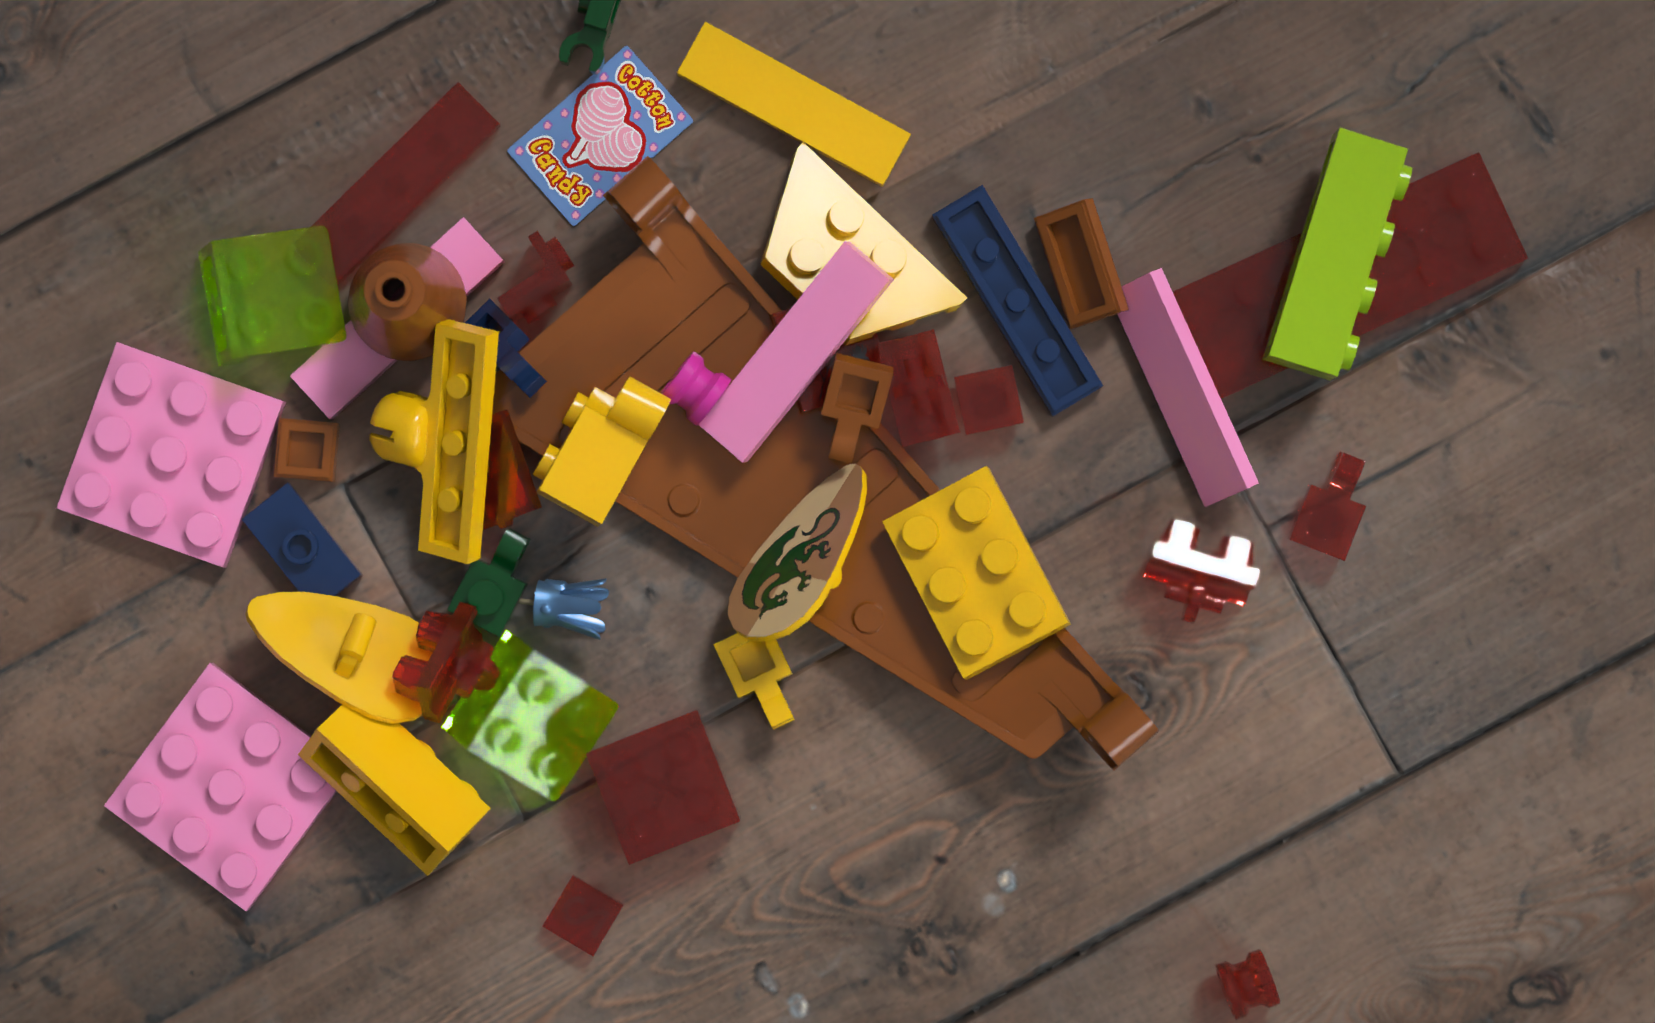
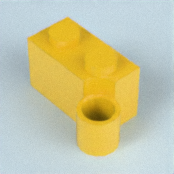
(600, 448)

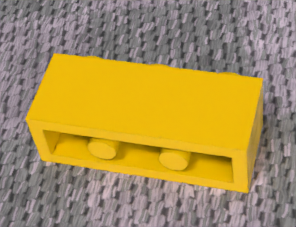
(395, 784)

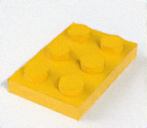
(976, 573)

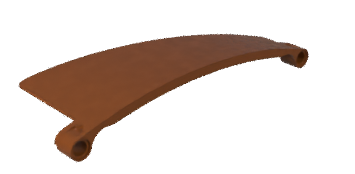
(693, 295)

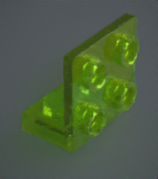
(271, 293)
(533, 720)

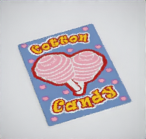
(599, 135)

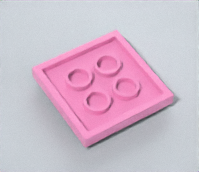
(171, 455)
(224, 787)

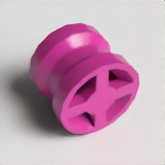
(695, 388)

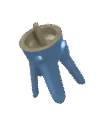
(564, 603)

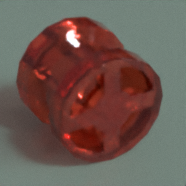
(1247, 984)

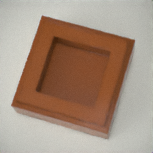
(306, 450)

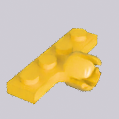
(447, 438)

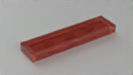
(405, 178)

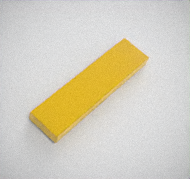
(793, 104)

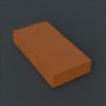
(1081, 263)

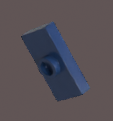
(301, 544)

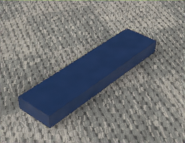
(1017, 300)

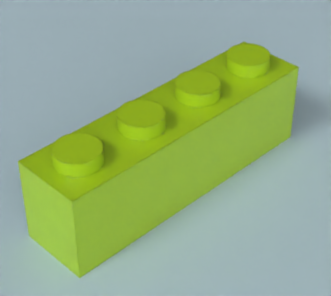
(1337, 253)

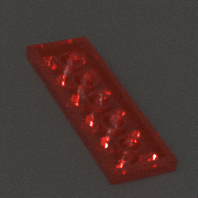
(1443, 240)

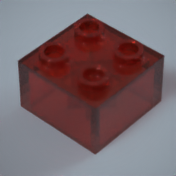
(664, 786)

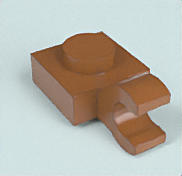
(855, 398)

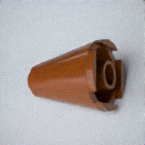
(407, 326)

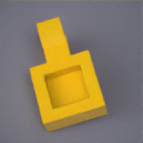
(757, 669)

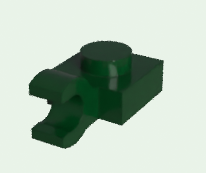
(597, 28)
(493, 586)

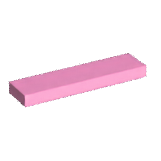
(796, 351)
(346, 369)
(1184, 389)

